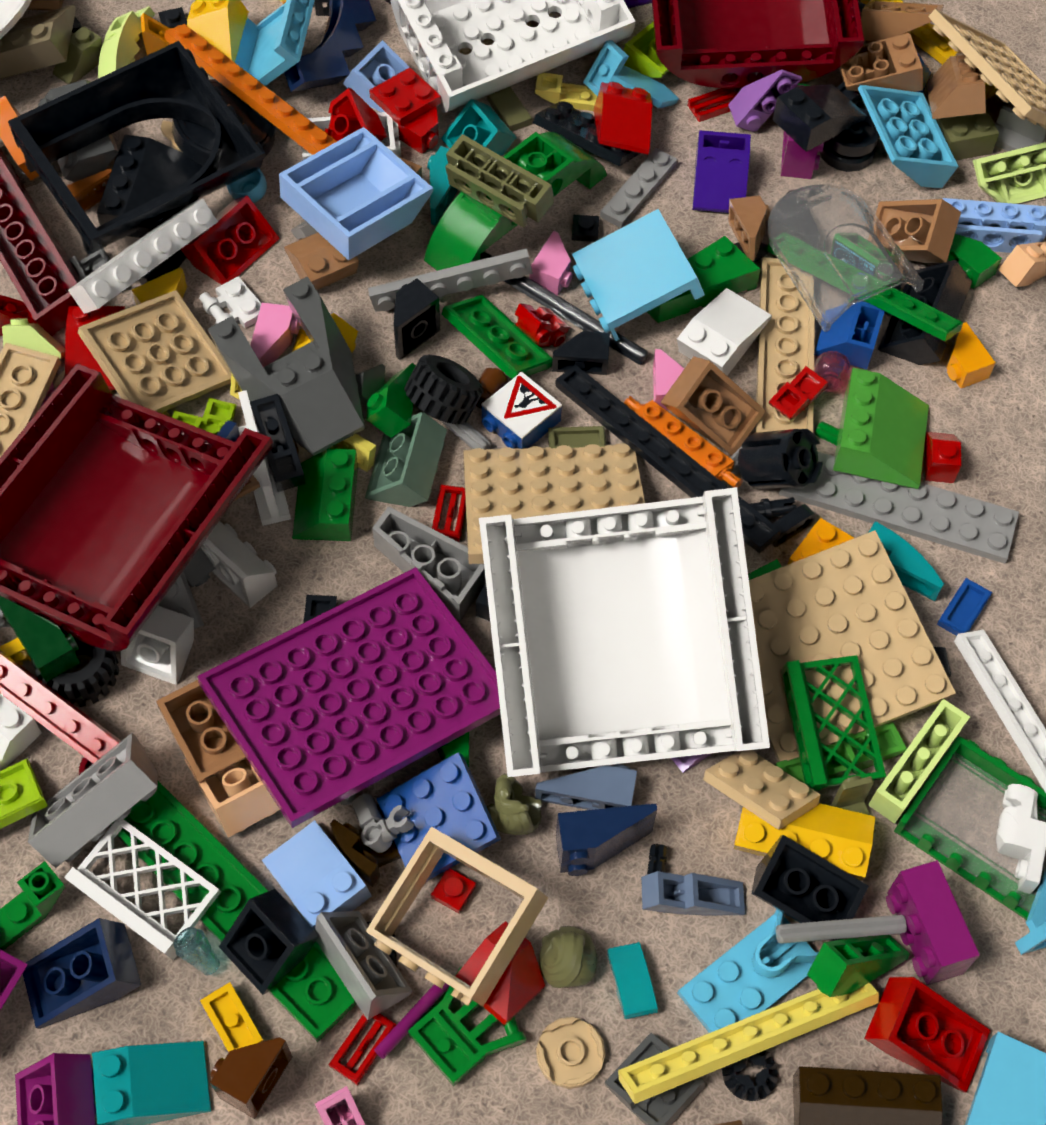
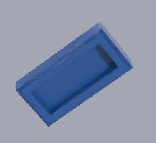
(964, 607)

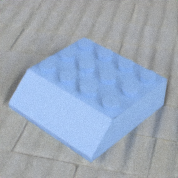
(354, 192)

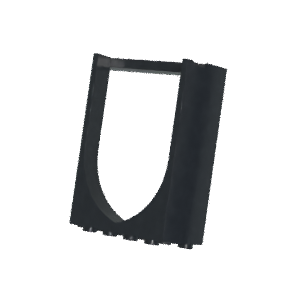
(150, 88)

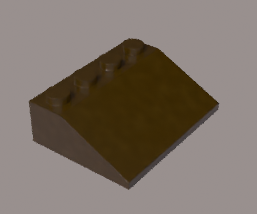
(865, 1097)

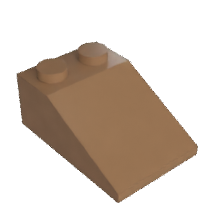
(890, 19)
(920, 227)
(713, 405)
(199, 731)

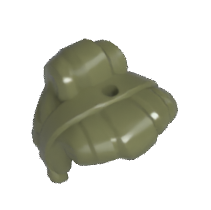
(512, 810)
(568, 957)

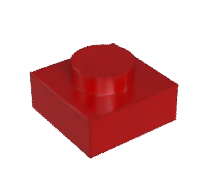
(453, 890)

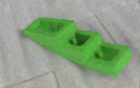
(889, 744)

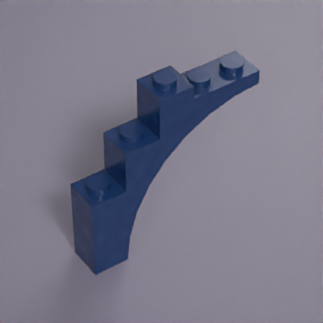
(341, 40)

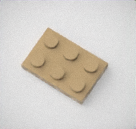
(762, 788)

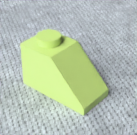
(31, 337)

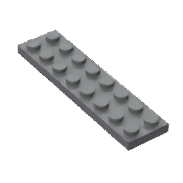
(921, 512)

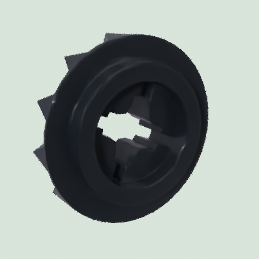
(742, 1086)

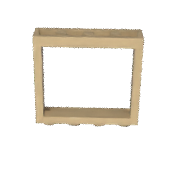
(410, 884)

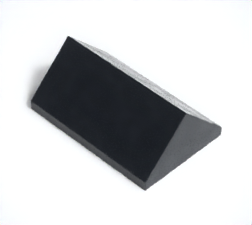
(806, 884)

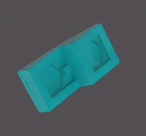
(632, 980)

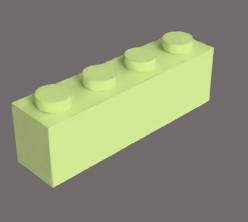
(918, 761)

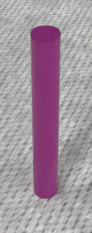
(410, 1020)

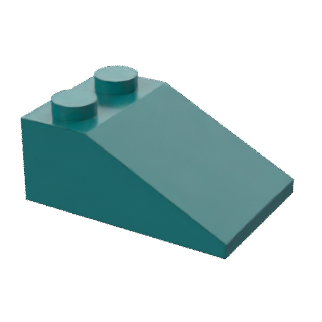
(150, 1083)

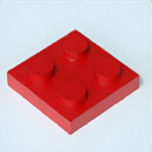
(405, 96)

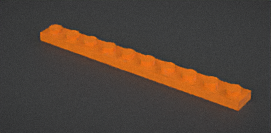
(251, 90)

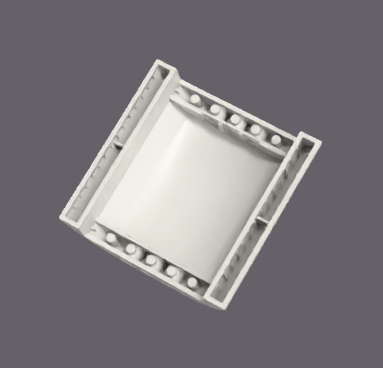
(623, 634)

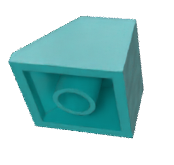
(482, 125)

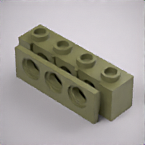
(499, 179)

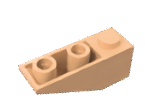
(1025, 264)

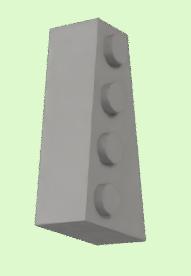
(436, 556)

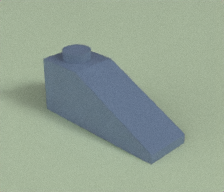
(591, 788)

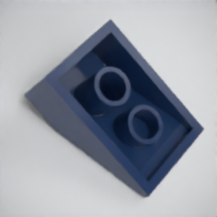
(597, 835)
(81, 973)

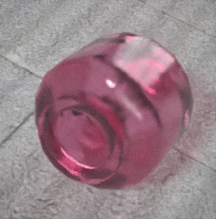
(834, 369)

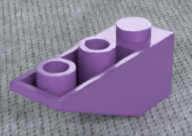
(758, 100)

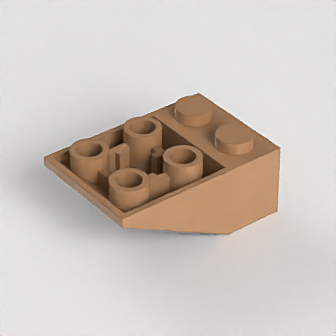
(885, 64)

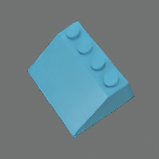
(910, 134)

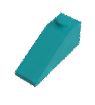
(442, 190)

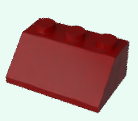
(232, 242)

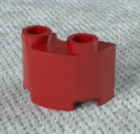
(541, 325)

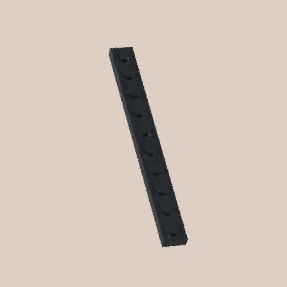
(658, 450)

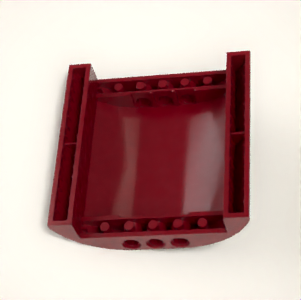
(749, 39)
(110, 507)

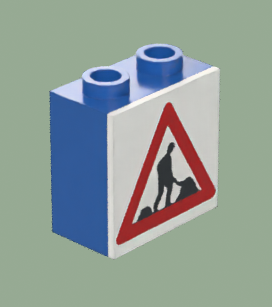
(521, 412)

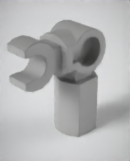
(379, 832)

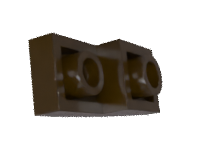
(350, 845)

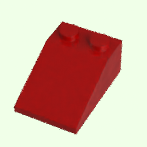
(623, 117)
(75, 349)
(927, 1032)

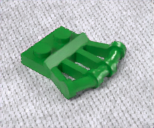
(452, 1045)

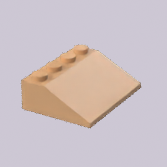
(237, 797)

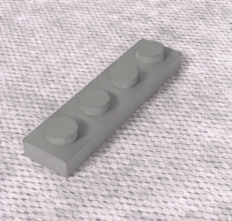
(638, 188)

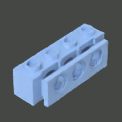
(1003, 217)

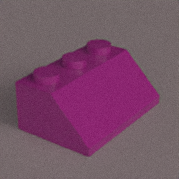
(56, 1091)

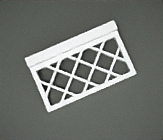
(270, 503)
(119, 904)

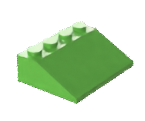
(881, 430)

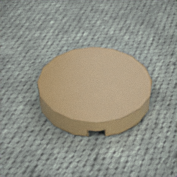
(563, 1061)

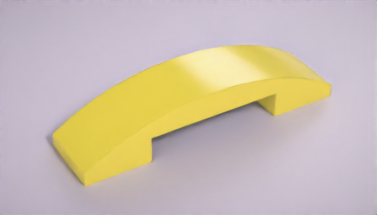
(552, 89)

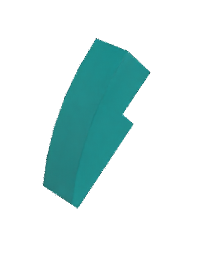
(909, 564)

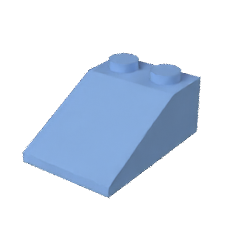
(373, 70)
(316, 874)

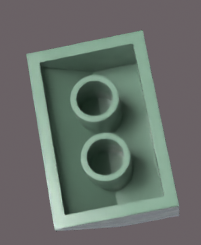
(407, 463)

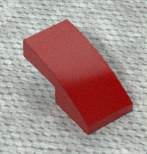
(798, 394)

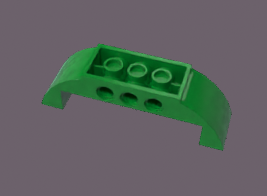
(472, 227)

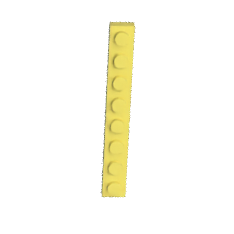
(740, 1041)

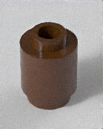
(491, 380)

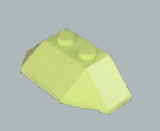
(1014, 174)

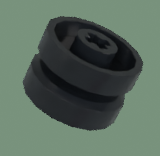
(853, 147)

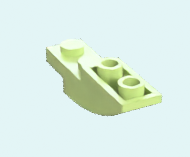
(120, 41)

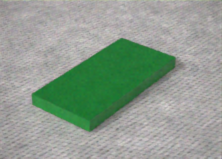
(497, 337)

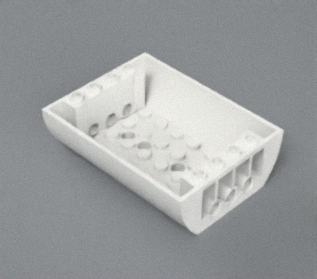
(441, 28)

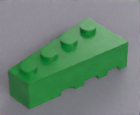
(717, 268)

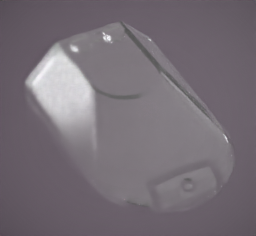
(835, 250)

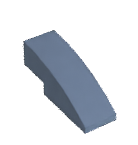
(692, 894)

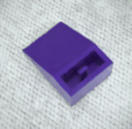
(720, 170)

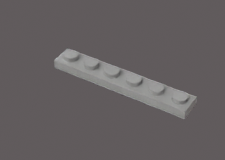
(458, 278)

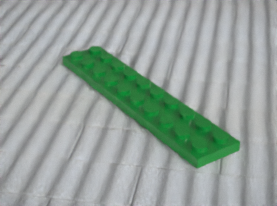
(308, 992)

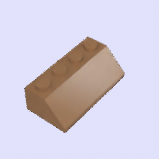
(956, 90)

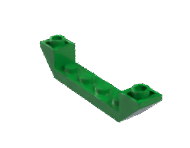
(30, 907)

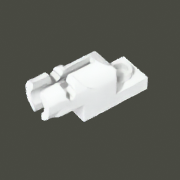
(1022, 835)

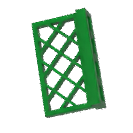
(805, 726)

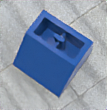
(853, 334)

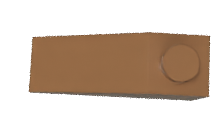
(748, 222)

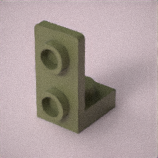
(853, 794)

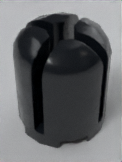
(780, 459)

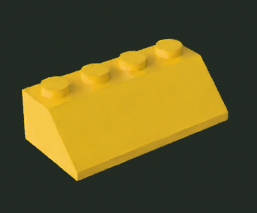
(826, 830)

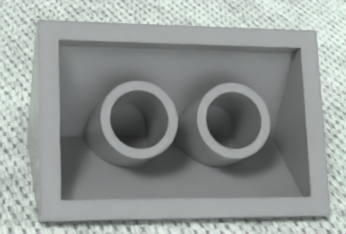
(359, 964)

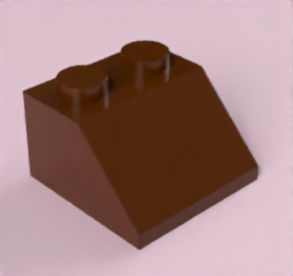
(250, 1074)

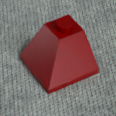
(518, 983)

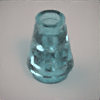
(196, 950)

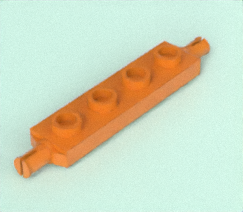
(687, 440)

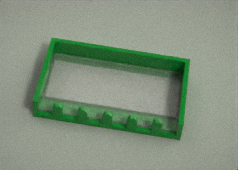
(959, 820)

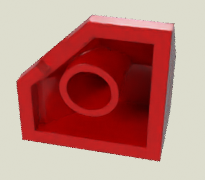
(350, 114)

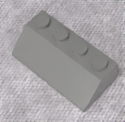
(93, 802)

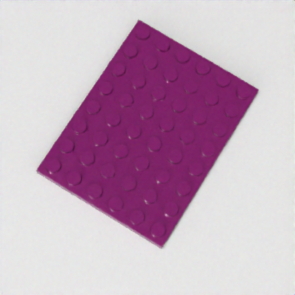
(353, 695)

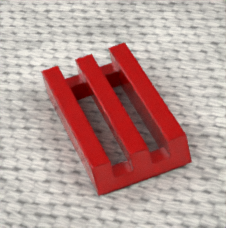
(711, 100)
(456, 535)
(346, 1071)

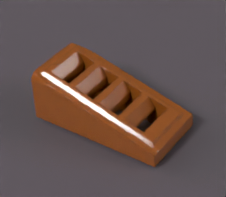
(84, 189)

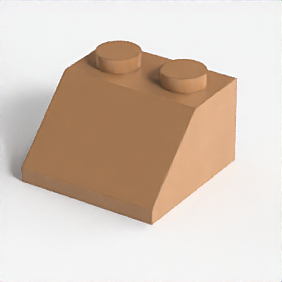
(320, 261)

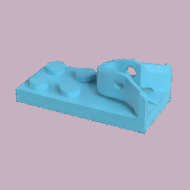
(748, 977)

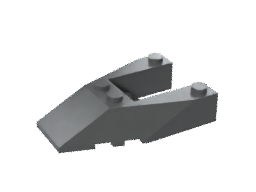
(312, 382)

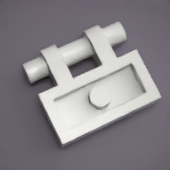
(237, 298)

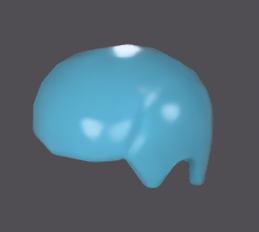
(252, 185)

